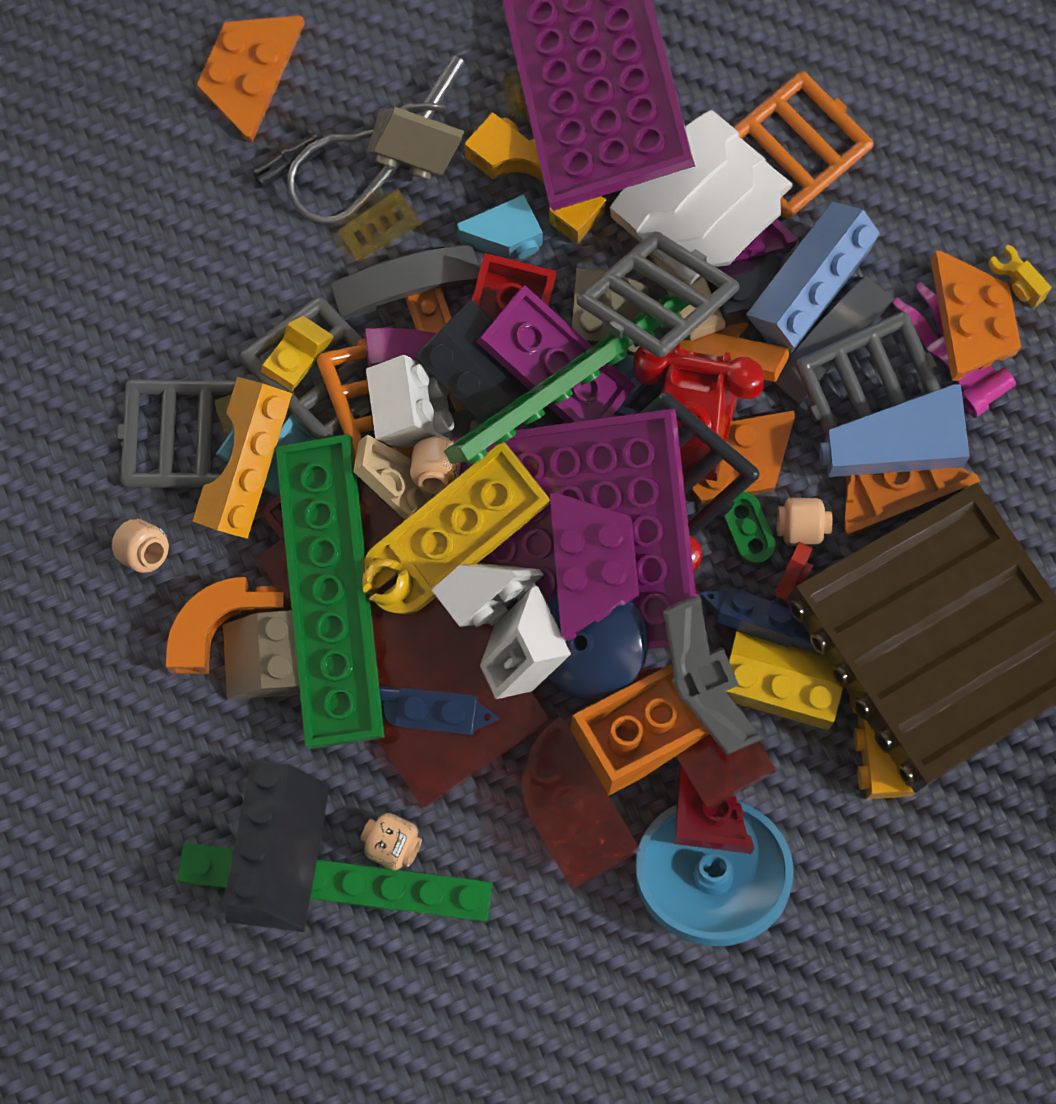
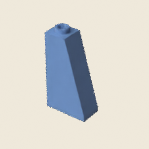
(903, 438)

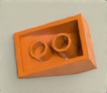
(636, 730)

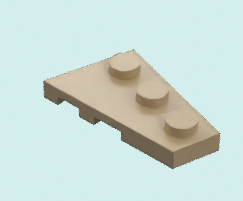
(389, 476)

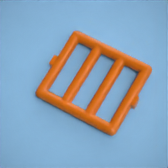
(837, 164)
(340, 393)

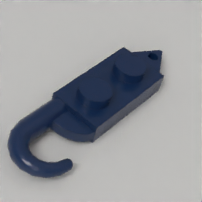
(757, 617)
(434, 710)

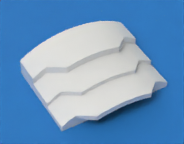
(708, 206)

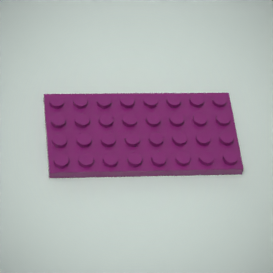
(597, 95)

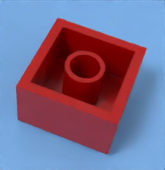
(503, 277)

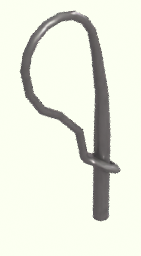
(426, 109)

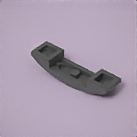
(405, 277)
(853, 313)

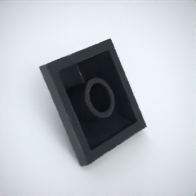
(753, 278)

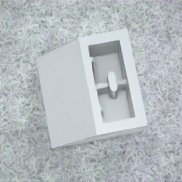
(407, 403)
(484, 591)
(523, 647)

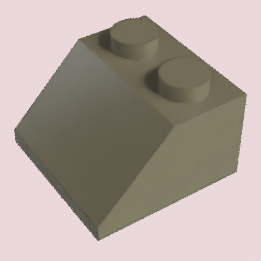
(413, 142)
(589, 326)
(260, 656)

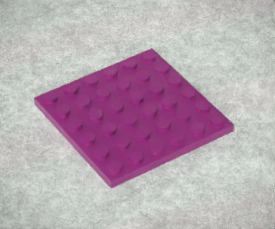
(622, 466)

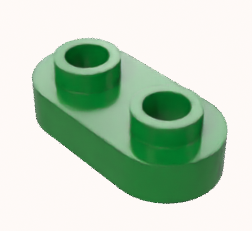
(750, 529)

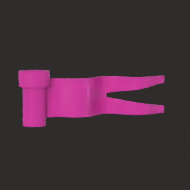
(978, 386)

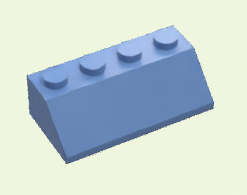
(813, 275)

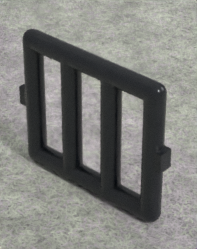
(719, 451)

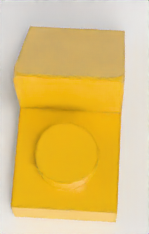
(296, 352)

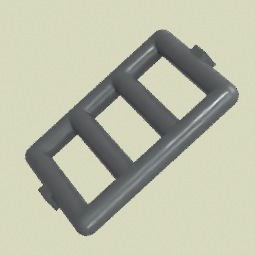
(637, 260)
(871, 338)
(300, 407)
(129, 432)

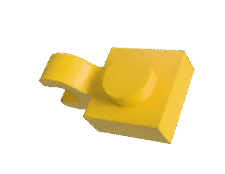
(1025, 280)

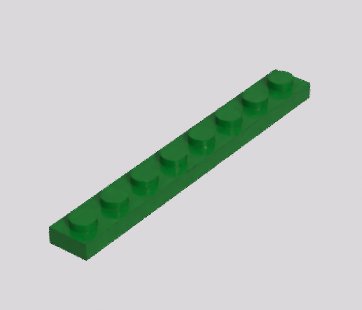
(553, 389)
(358, 885)

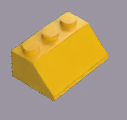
(783, 681)

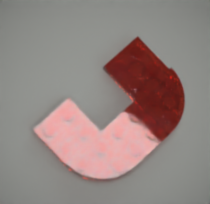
(577, 813)

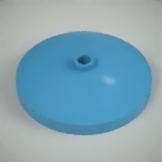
(720, 910)

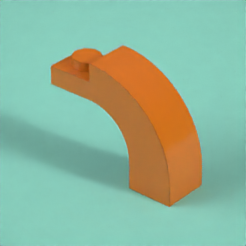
(206, 612)

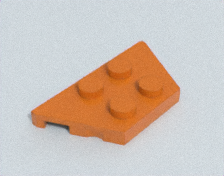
(248, 68)
(974, 315)
(763, 444)
(885, 496)

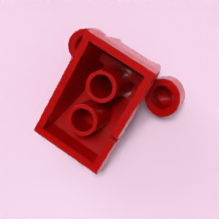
(706, 387)

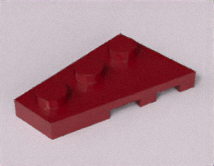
(712, 829)

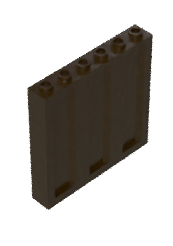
(937, 635)

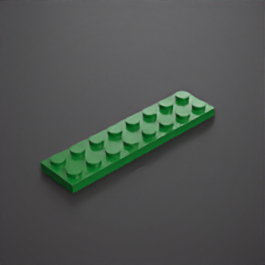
(327, 593)

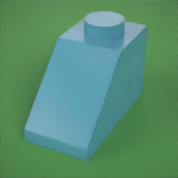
(503, 230)

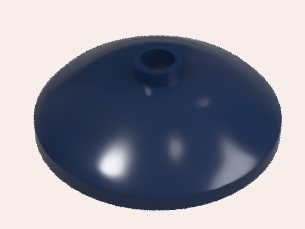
(612, 655)

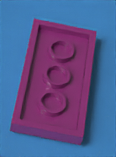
(537, 343)

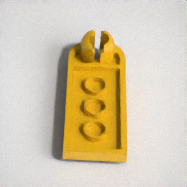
(453, 530)

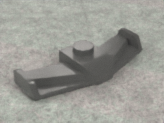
(705, 677)

